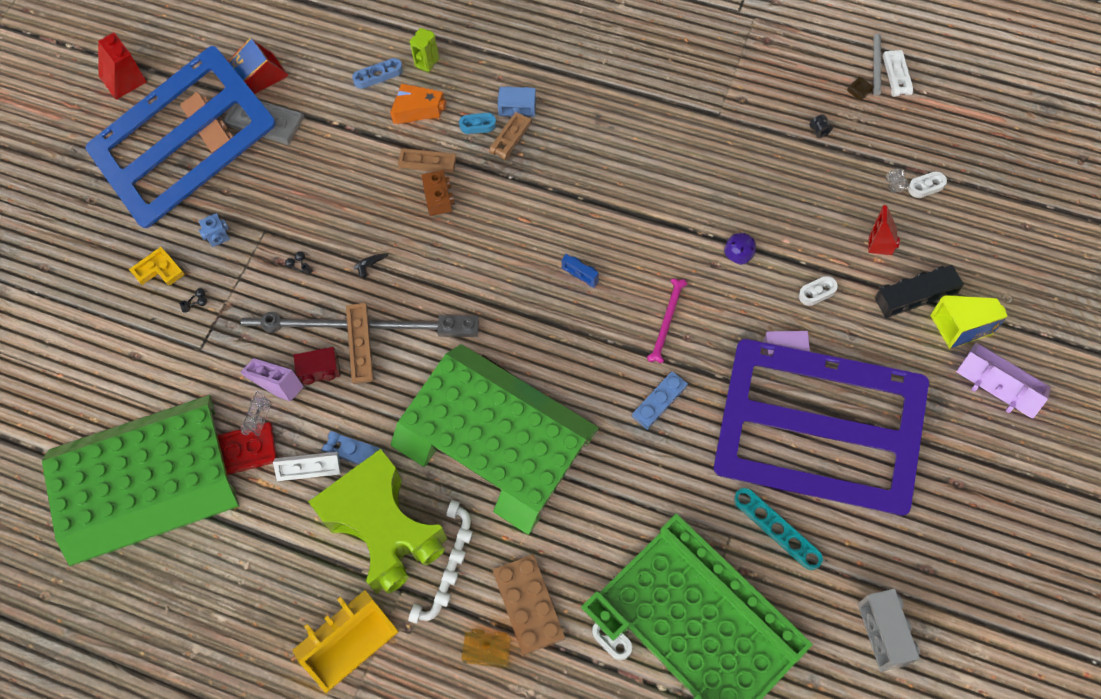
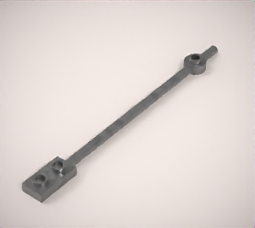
(446, 326)

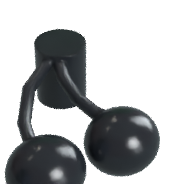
(299, 256)
(201, 301)

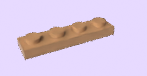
(359, 343)

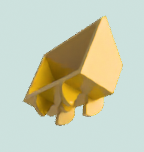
(344, 641)

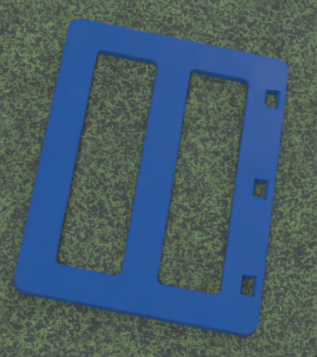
(124, 179)

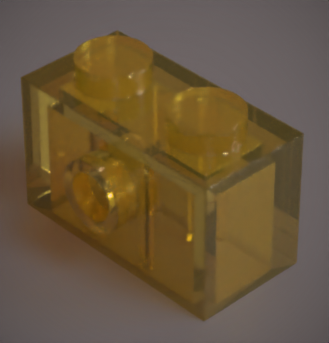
(486, 649)

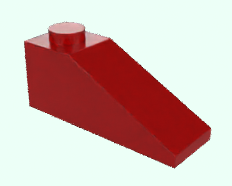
(883, 236)

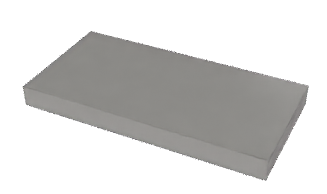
(286, 121)

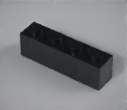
(918, 291)

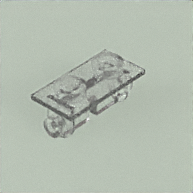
(256, 414)

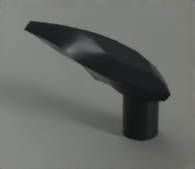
(369, 261)

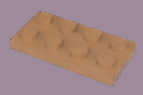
(528, 605)

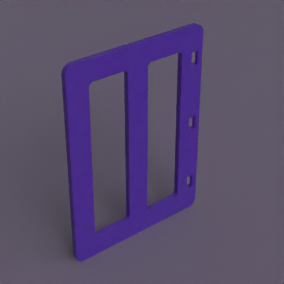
(903, 443)

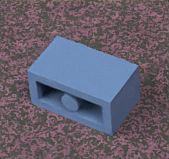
(517, 100)

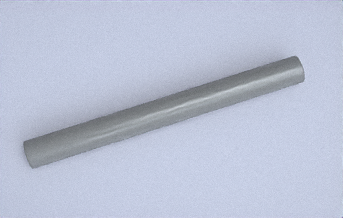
(877, 65)

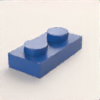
(579, 270)

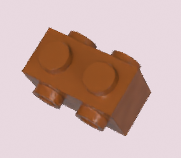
(436, 192)

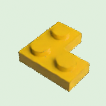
(157, 263)

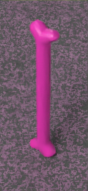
(656, 354)

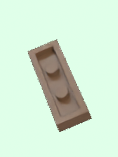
(427, 160)

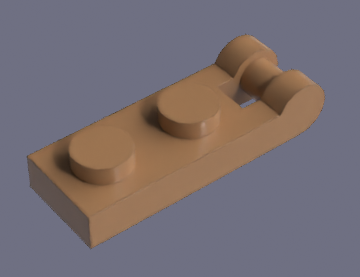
(510, 135)

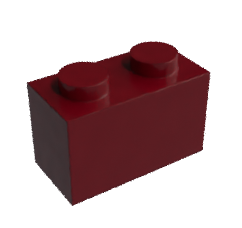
(317, 365)

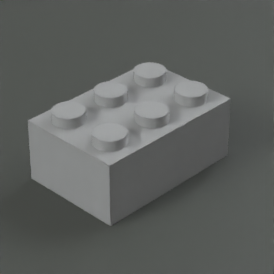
(888, 630)

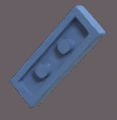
(659, 400)

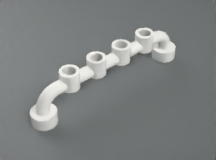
(450, 576)

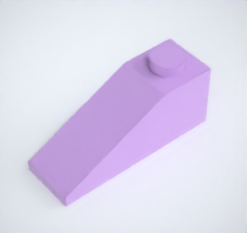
(273, 378)

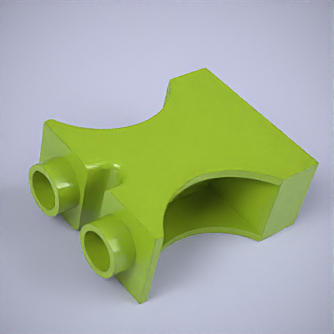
(368, 507)

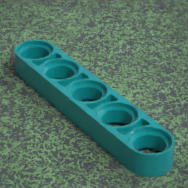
(781, 539)

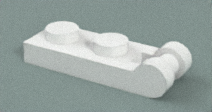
(897, 73)

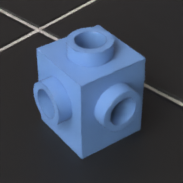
(214, 230)

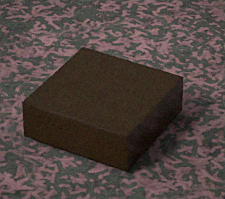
(860, 88)

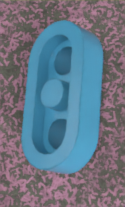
(477, 123)

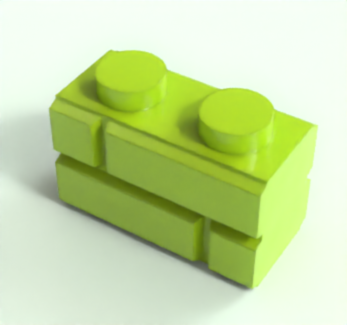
(424, 49)

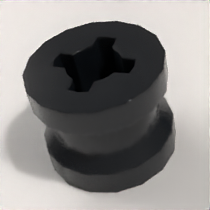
(821, 126)

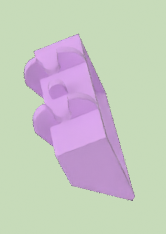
(1004, 380)

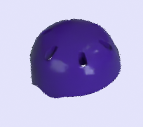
(743, 243)

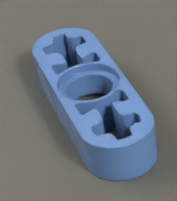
(391, 73)

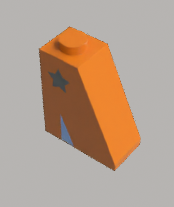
(417, 104)

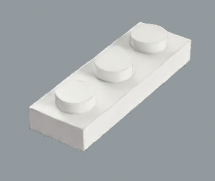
(307, 466)

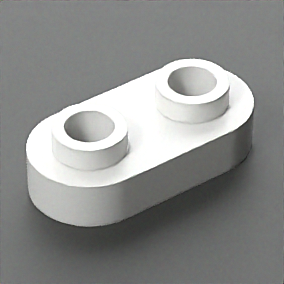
(926, 186)
(816, 290)
(610, 646)

